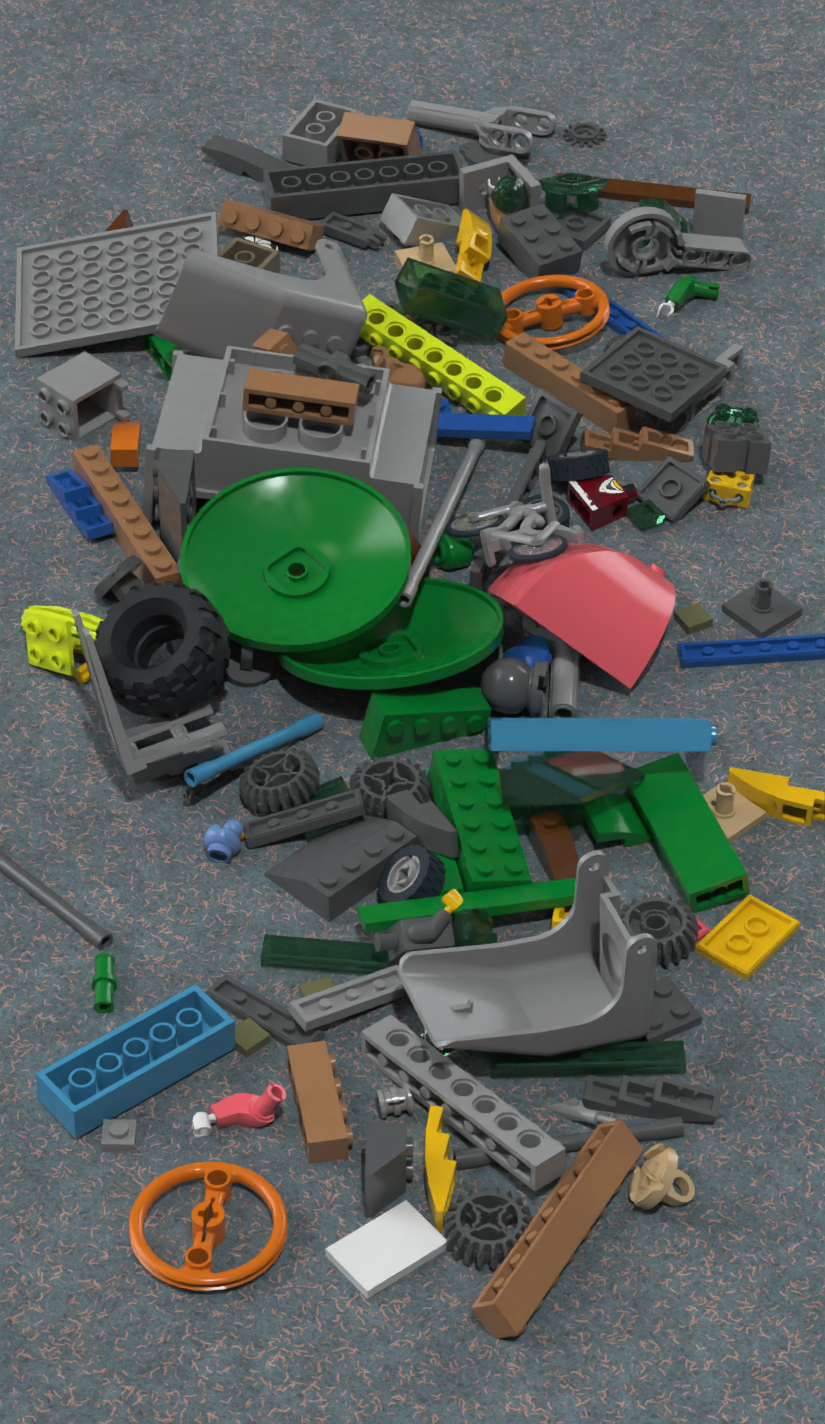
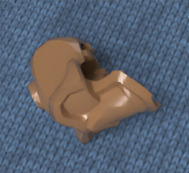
(400, 372)

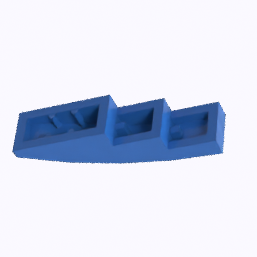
(79, 505)

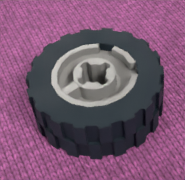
(579, 464)
(411, 875)

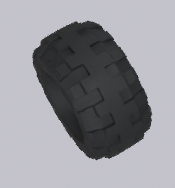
(144, 624)

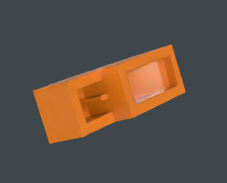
(126, 444)

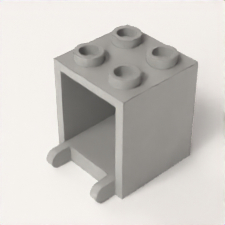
(81, 397)

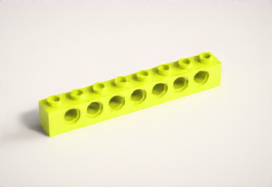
(440, 364)

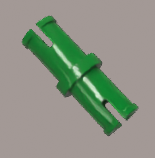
(104, 983)

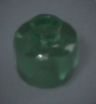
(509, 194)

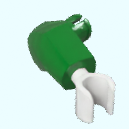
(684, 290)

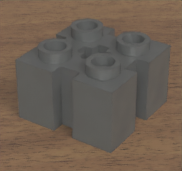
(736, 448)

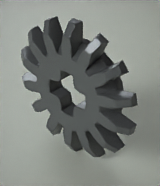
(594, 135)

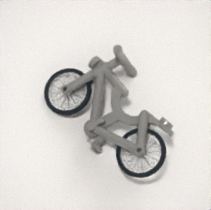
(523, 544)

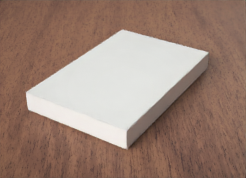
(386, 1249)

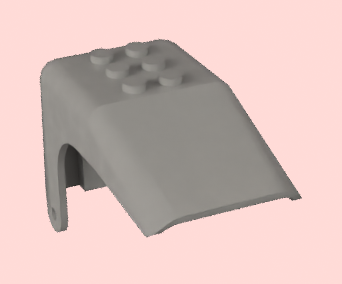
(236, 304)
(543, 992)

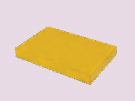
(747, 937)

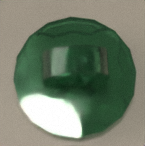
(473, 927)

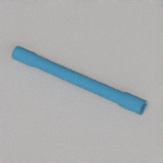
(208, 769)

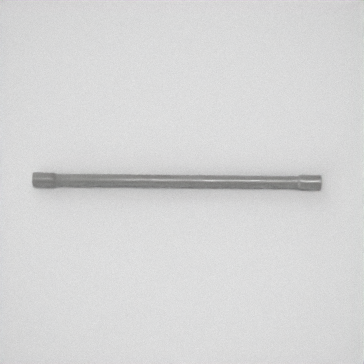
(441, 519)

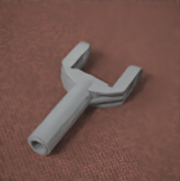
(486, 124)
(564, 672)

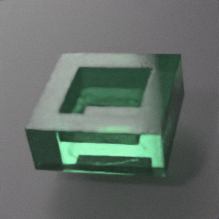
(645, 515)

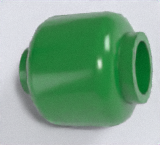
(453, 552)

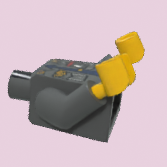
(421, 932)

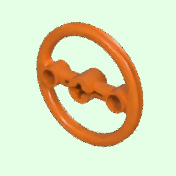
(551, 309)
(198, 1266)

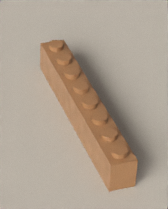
(130, 525)
(557, 1230)

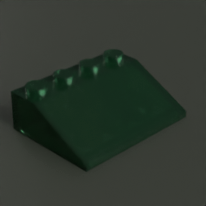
(564, 778)

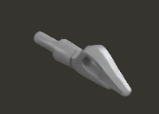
(576, 1111)

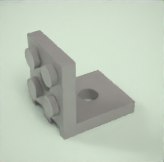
(475, 175)

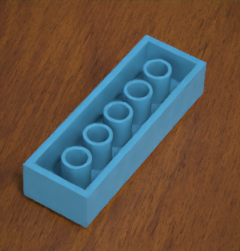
(135, 1061)

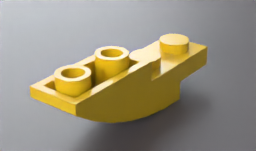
(474, 244)
(777, 797)

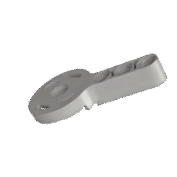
(668, 245)

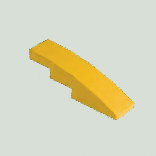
(439, 1171)

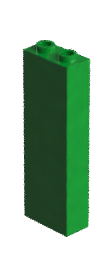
(688, 835)

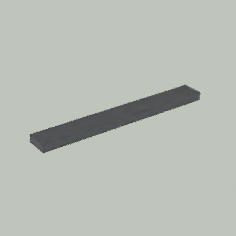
(520, 491)

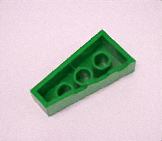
(421, 718)

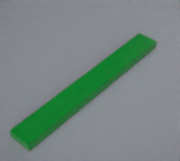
(494, 901)

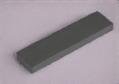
(304, 818)
(274, 1019)

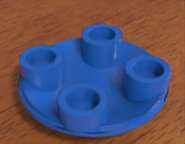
(530, 649)

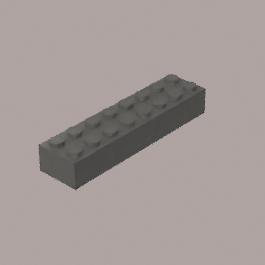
(361, 184)

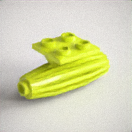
(54, 637)

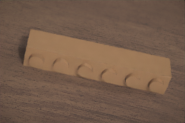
(562, 378)

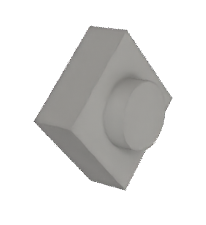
(118, 1135)

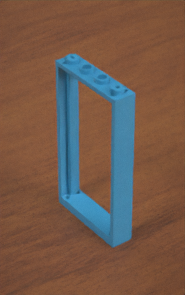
(601, 734)

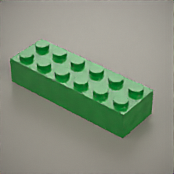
(470, 797)

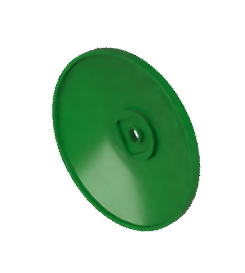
(292, 521)
(413, 645)

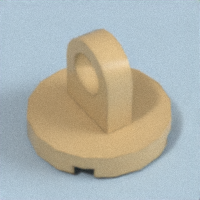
(656, 1177)

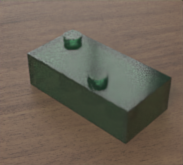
(450, 299)

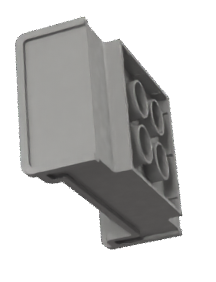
(385, 447)

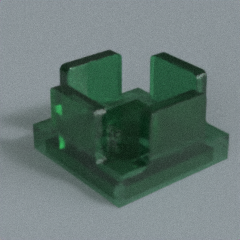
(571, 183)

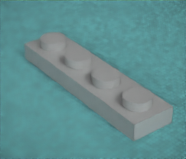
(347, 998)

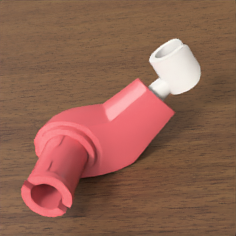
(240, 1109)

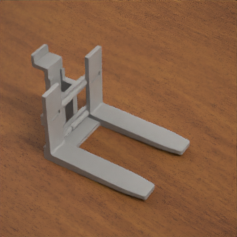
(160, 758)

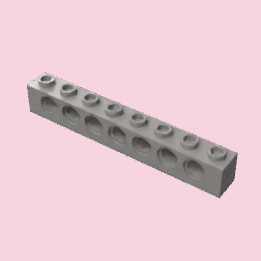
(465, 1102)

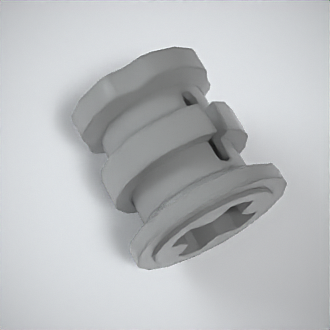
(394, 1100)

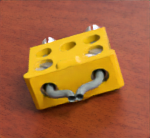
(730, 488)

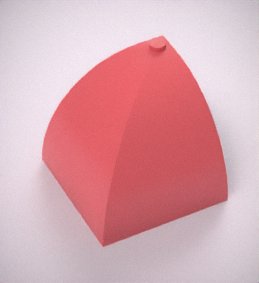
(595, 603)

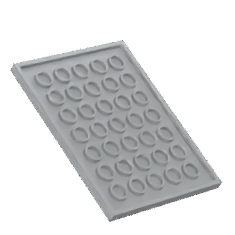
(103, 283)

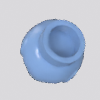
(225, 841)

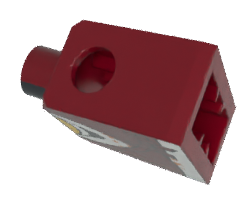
(600, 500)

